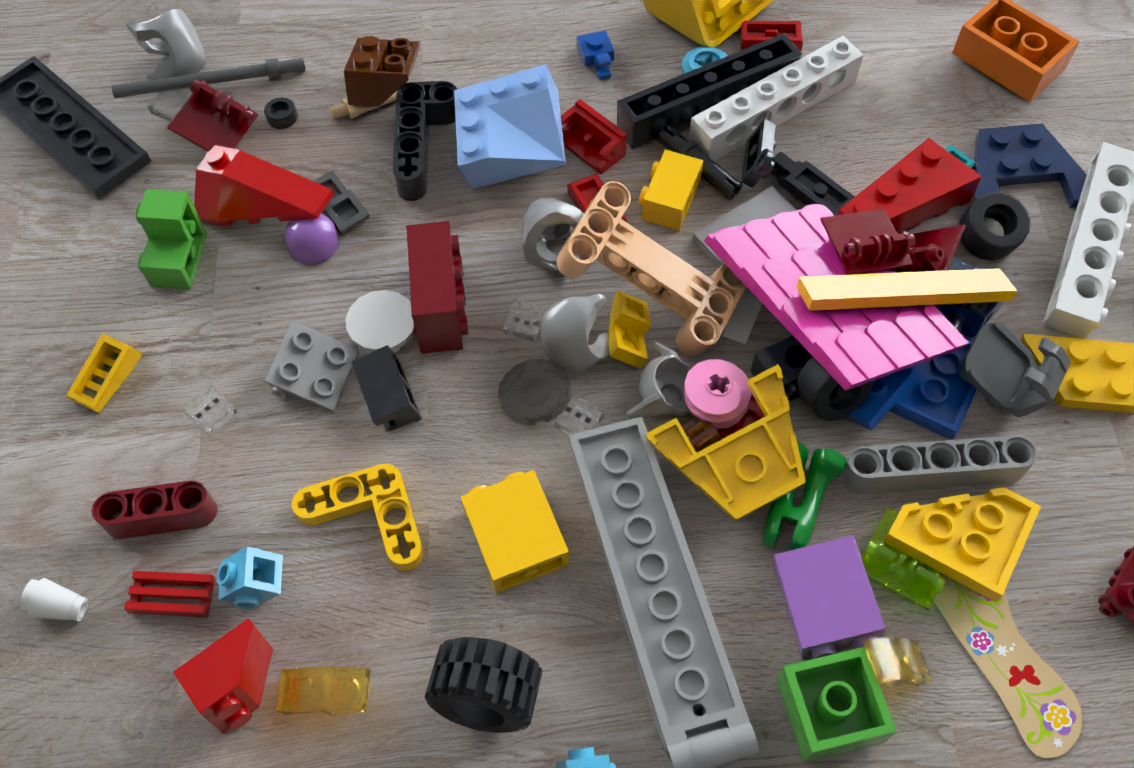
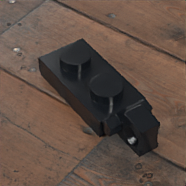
(809, 183)

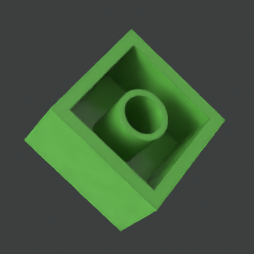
(835, 705)

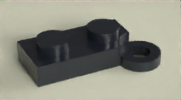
(759, 154)

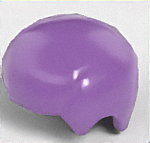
(311, 239)

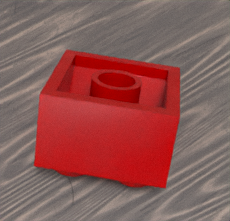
(228, 677)

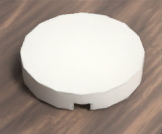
(379, 321)

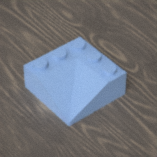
(509, 127)

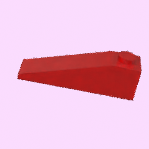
(244, 187)

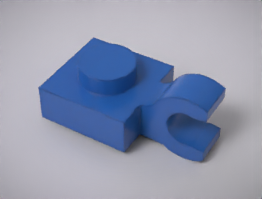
(596, 50)

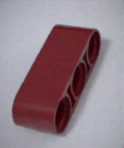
(139, 502)

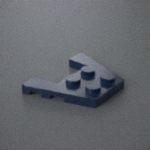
(1023, 157)

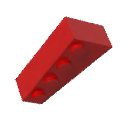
(918, 187)

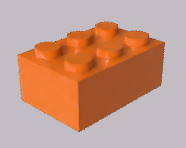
(1015, 47)

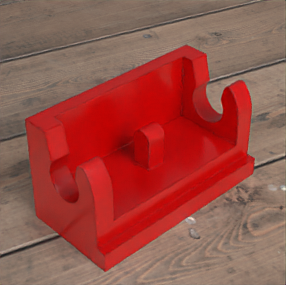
(592, 137)

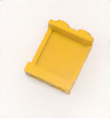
(515, 530)

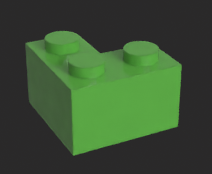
(173, 238)

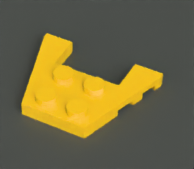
(747, 465)

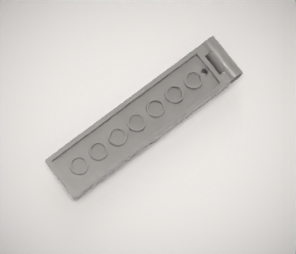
(662, 600)

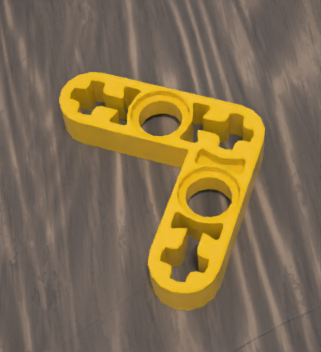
(380, 499)

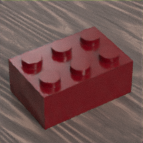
(436, 287)

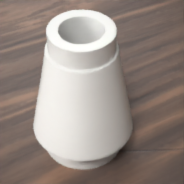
(52, 601)

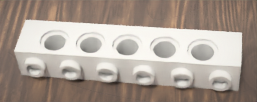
(776, 97)
(1094, 244)

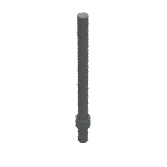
(272, 69)

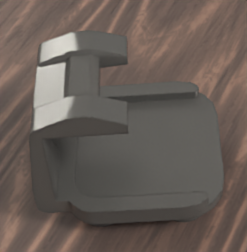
(1008, 373)

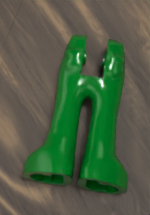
(824, 468)

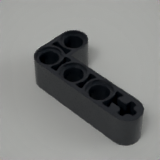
(417, 108)

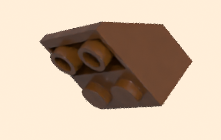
(378, 69)

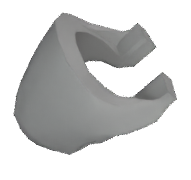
(177, 40)
(543, 222)
(566, 333)

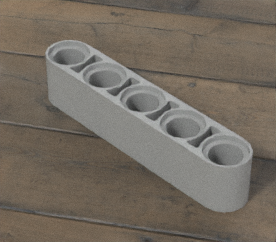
(952, 454)

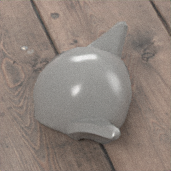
(662, 386)

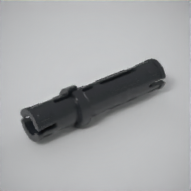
(711, 171)

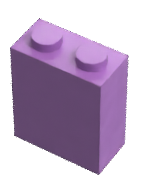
(828, 597)

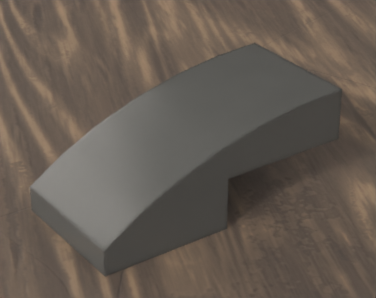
(344, 207)

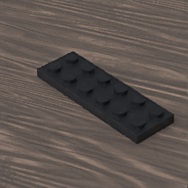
(69, 128)

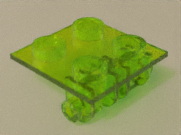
(899, 570)

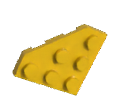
(968, 537)

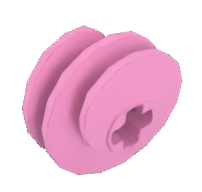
(717, 393)

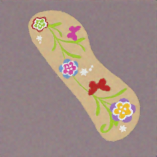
(1029, 688)

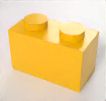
(671, 189)

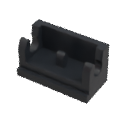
(386, 389)

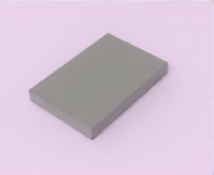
(762, 206)

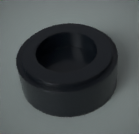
(281, 113)

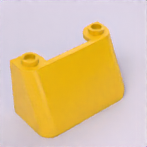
(705, 20)

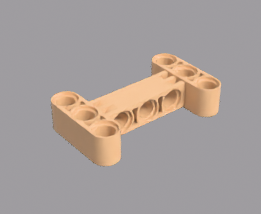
(652, 269)

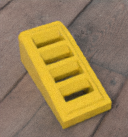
(101, 355)

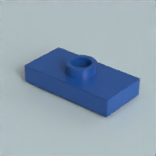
(882, 397)

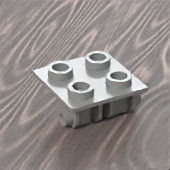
(310, 366)

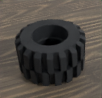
(484, 685)

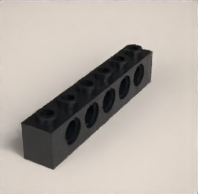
(691, 93)

